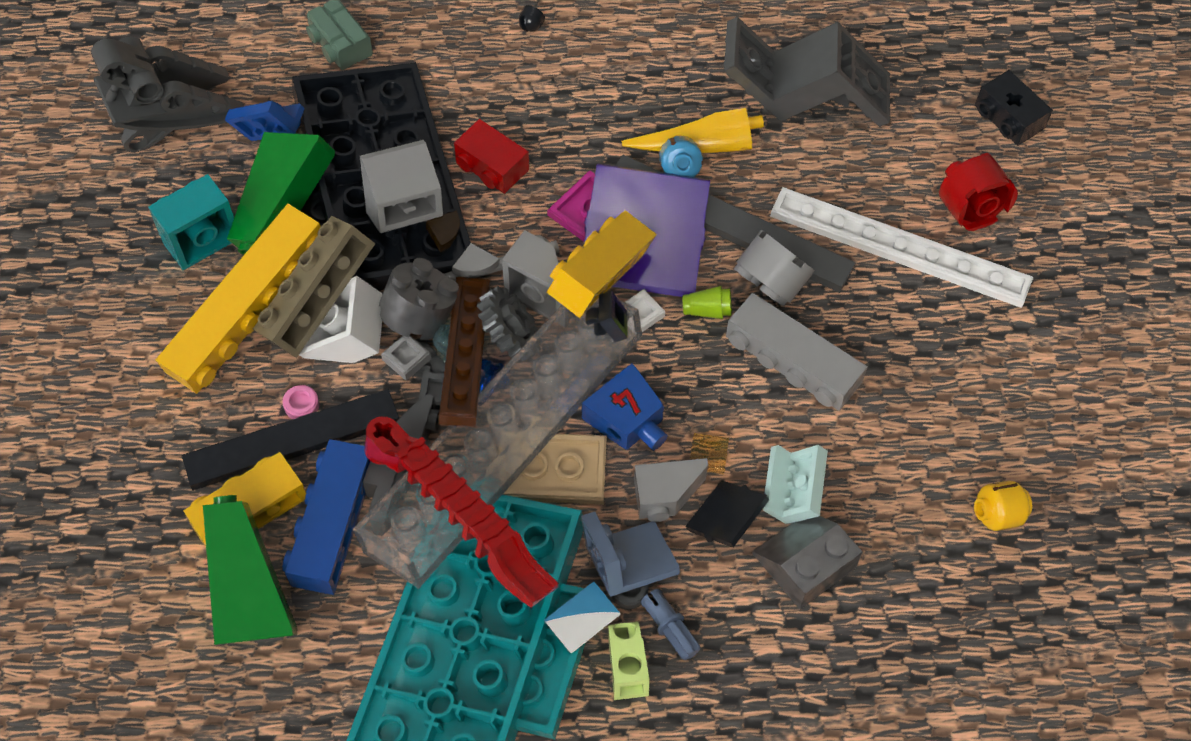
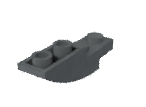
(417, 423)

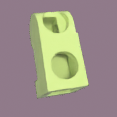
(628, 661)

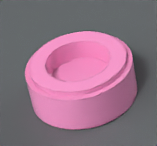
(300, 401)

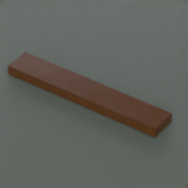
(464, 356)

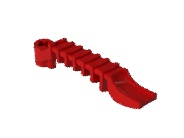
(506, 551)

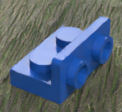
(265, 117)

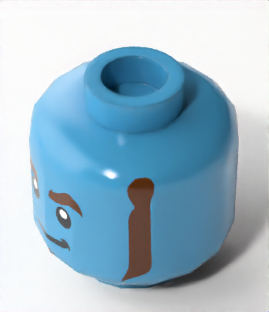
(681, 157)

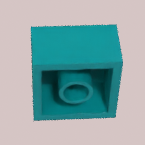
(193, 221)

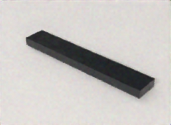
(290, 438)

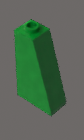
(281, 174)
(242, 580)

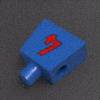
(626, 410)

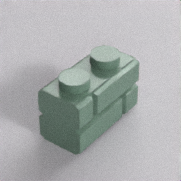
(339, 34)

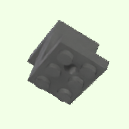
(807, 71)

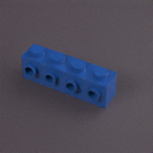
(329, 518)

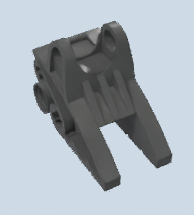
(157, 96)

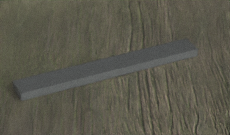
(742, 227)

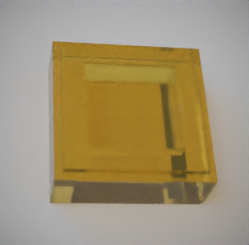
(712, 448)

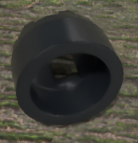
(531, 18)

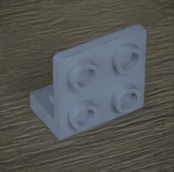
(629, 556)

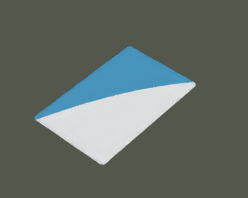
(582, 617)

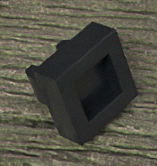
(609, 317)

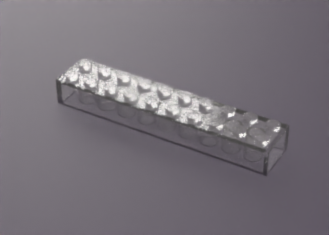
(513, 423)

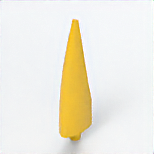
(713, 134)

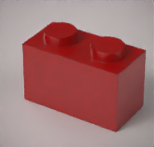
(491, 156)

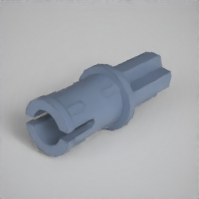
(671, 625)

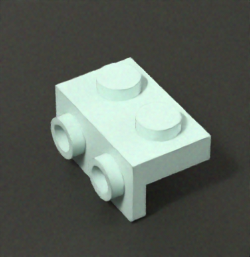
(795, 483)

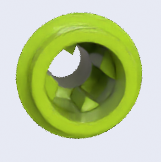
(708, 303)

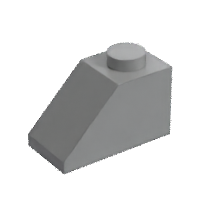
(667, 486)

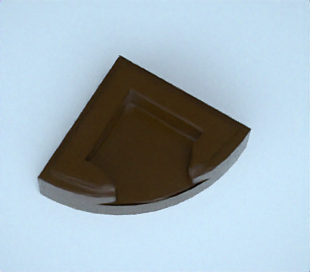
(444, 230)

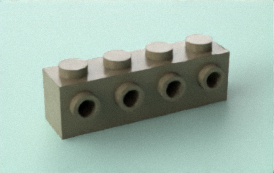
(313, 286)

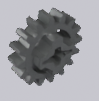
(506, 320)

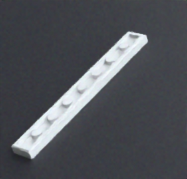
(902, 247)

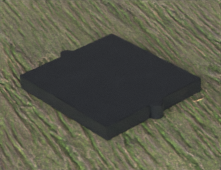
(727, 513)

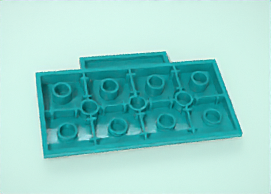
(472, 655)

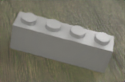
(795, 352)

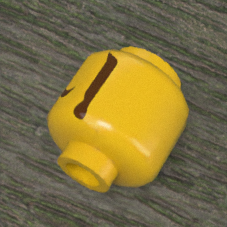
(1003, 505)

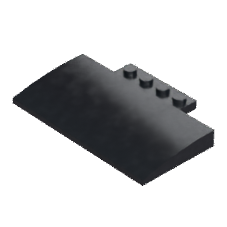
(363, 115)

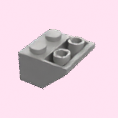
(400, 186)

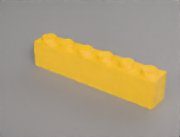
(237, 301)

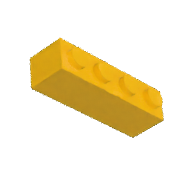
(600, 263)

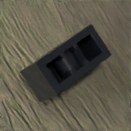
(1013, 108)

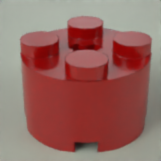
(977, 191)

